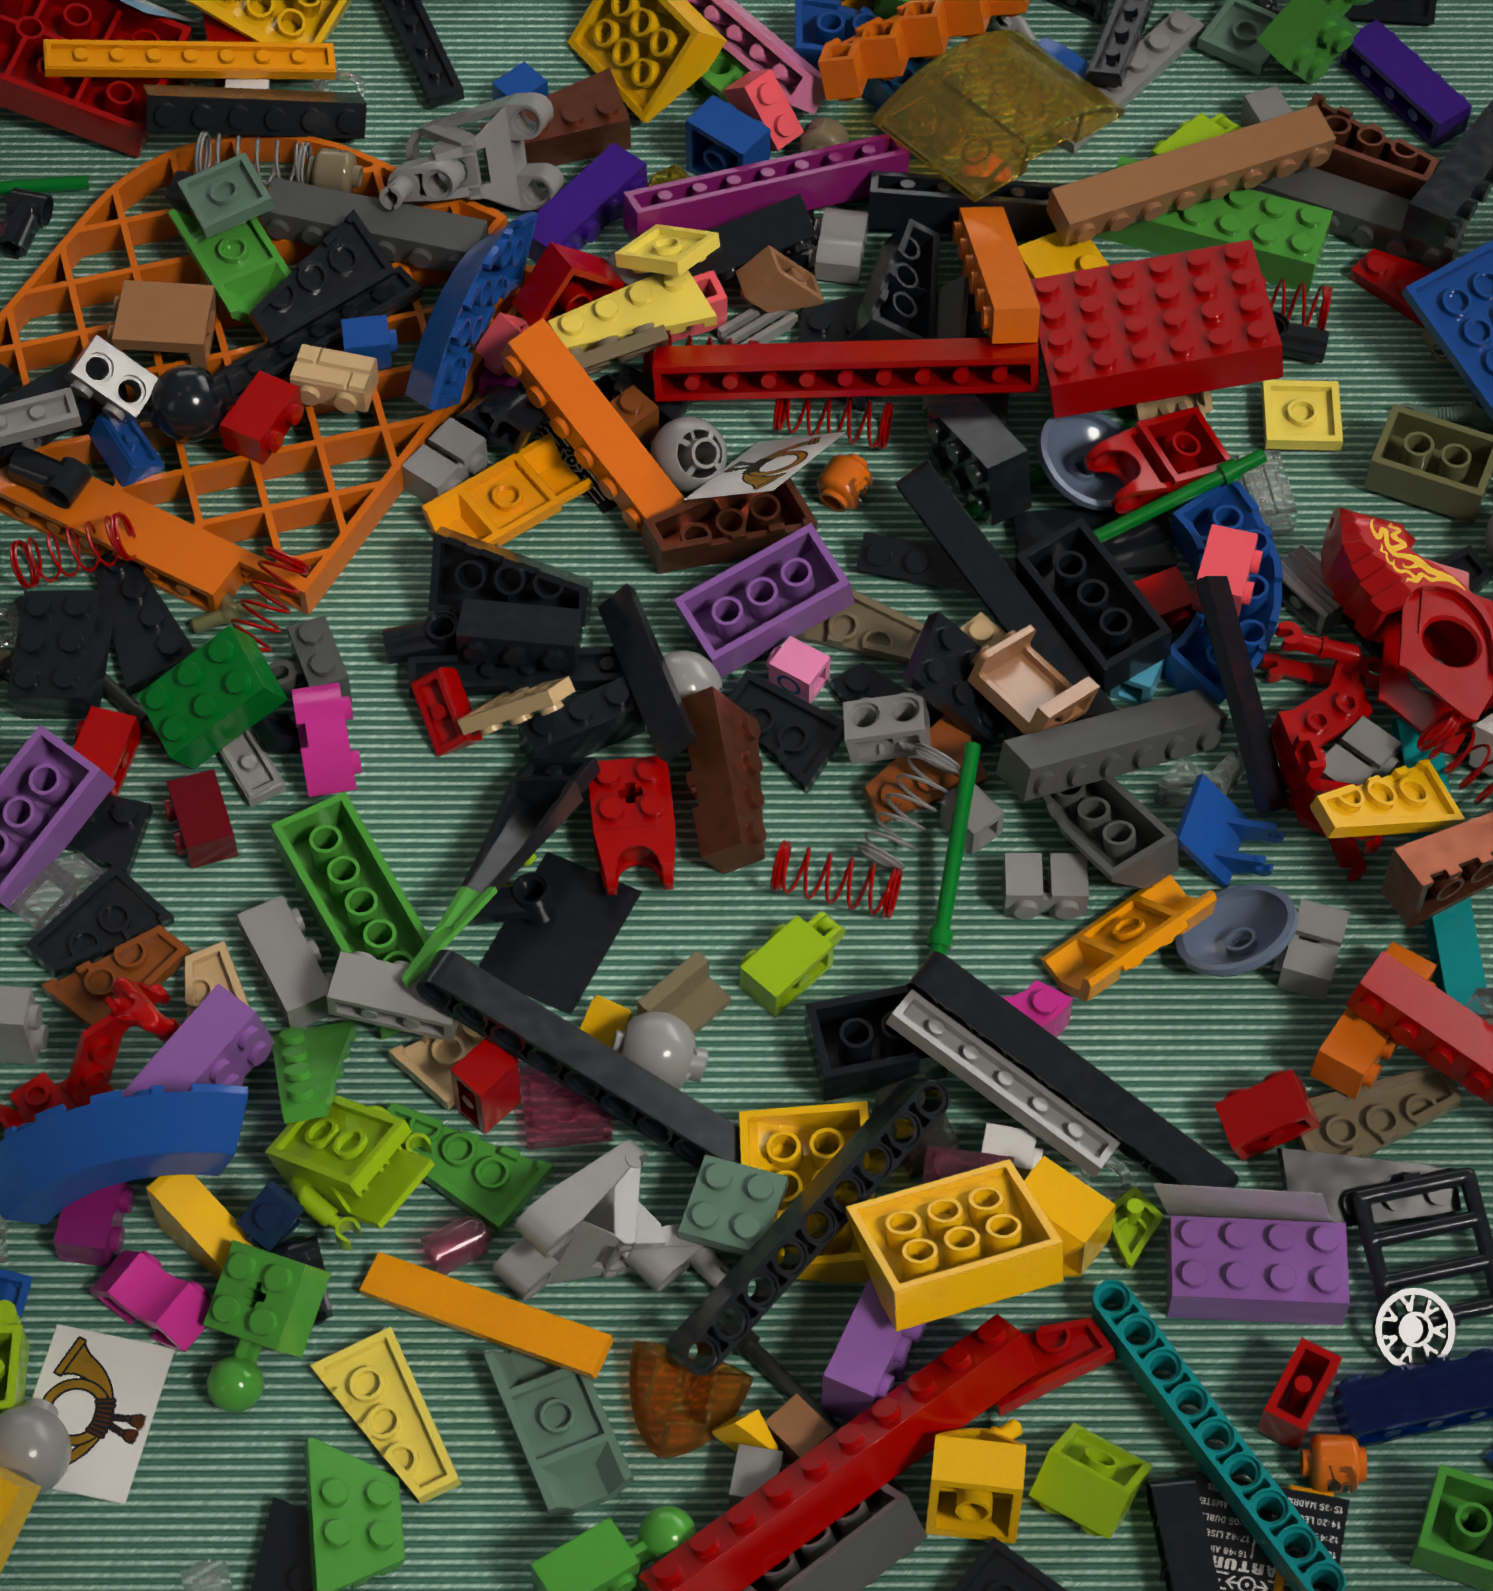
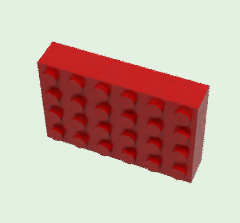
(90, 107)
(1156, 329)

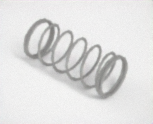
(300, 154)
(934, 758)

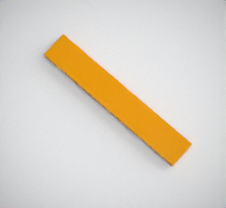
(487, 1315)

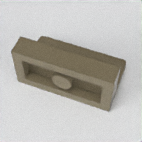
(687, 994)

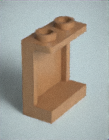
(165, 319)
(1027, 686)

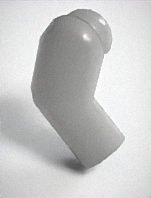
(1012, 23)

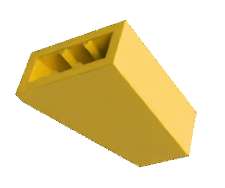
(195, 1220)

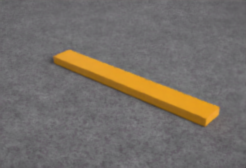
(188, 59)

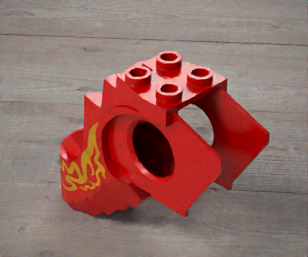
(1418, 615)

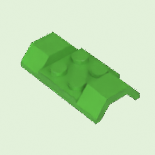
(237, 262)

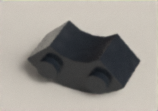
(504, 417)

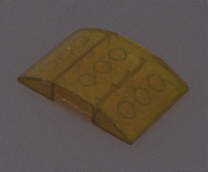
(991, 110)

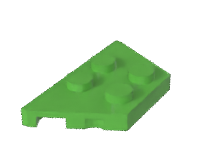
(350, 1518)

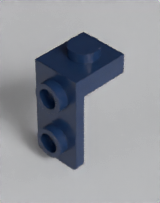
(271, 1217)

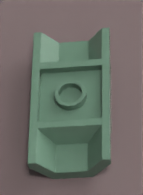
(560, 1432)

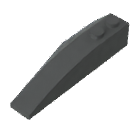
(1112, 829)

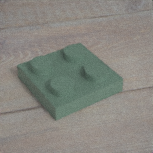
(1234, 35)
(226, 195)
(732, 1205)

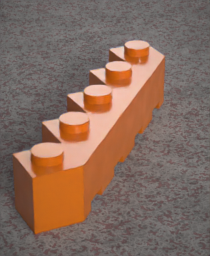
(917, 30)

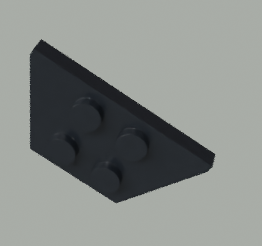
(832, 323)

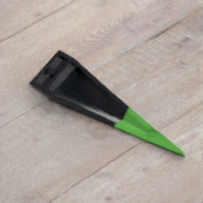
(529, 813)

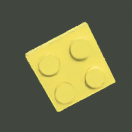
(667, 250)
(1301, 415)

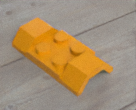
(508, 495)
(1125, 937)

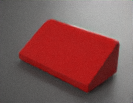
(441, 704)

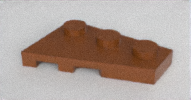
(944, 737)
(144, 959)

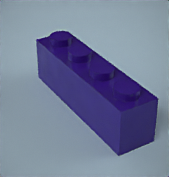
(1406, 84)
(588, 201)

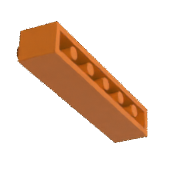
(996, 275)
(589, 425)

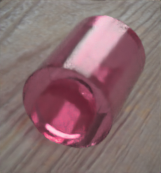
(456, 1244)

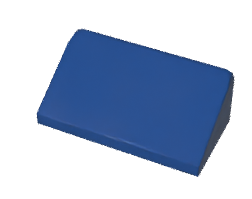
(125, 449)

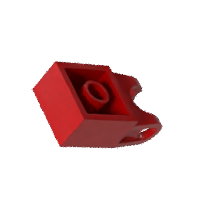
(1158, 457)
(633, 819)

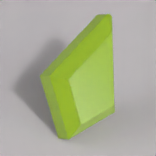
(1134, 1225)

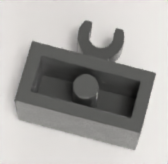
(314, 658)

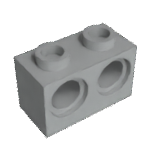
(116, 370)
(885, 726)

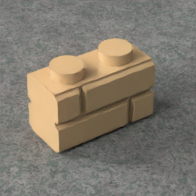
(335, 378)

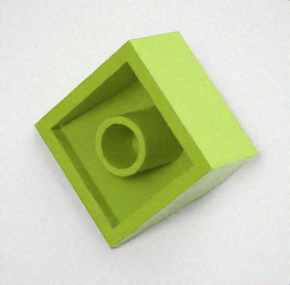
(1089, 1481)

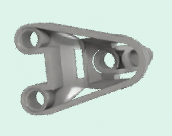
(511, 177)
(600, 1229)

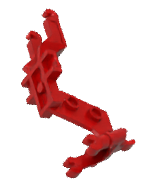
(1305, 729)
(94, 1053)

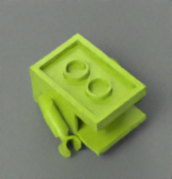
(351, 1165)

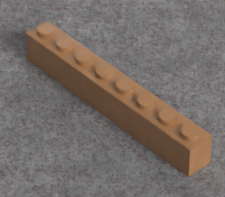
(1190, 175)

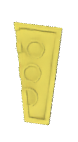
(653, 299)
(388, 1407)

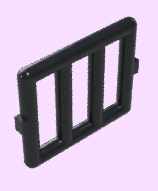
(1474, 1218)

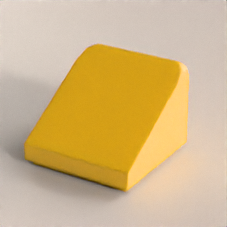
(604, 1019)
(746, 1430)

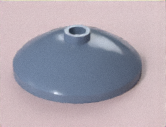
(1062, 452)
(1242, 934)

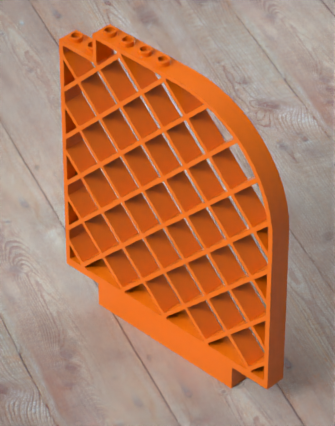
(199, 558)

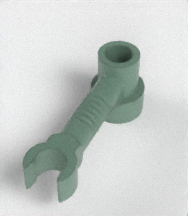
(1474, 412)

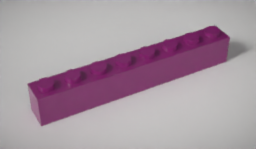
(712, 199)

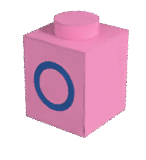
(799, 669)

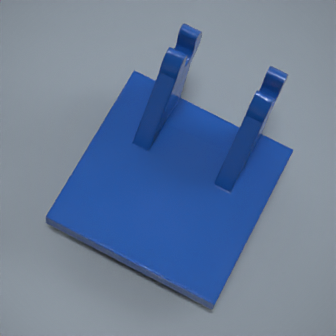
(1214, 830)

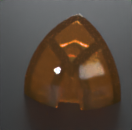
(679, 1408)

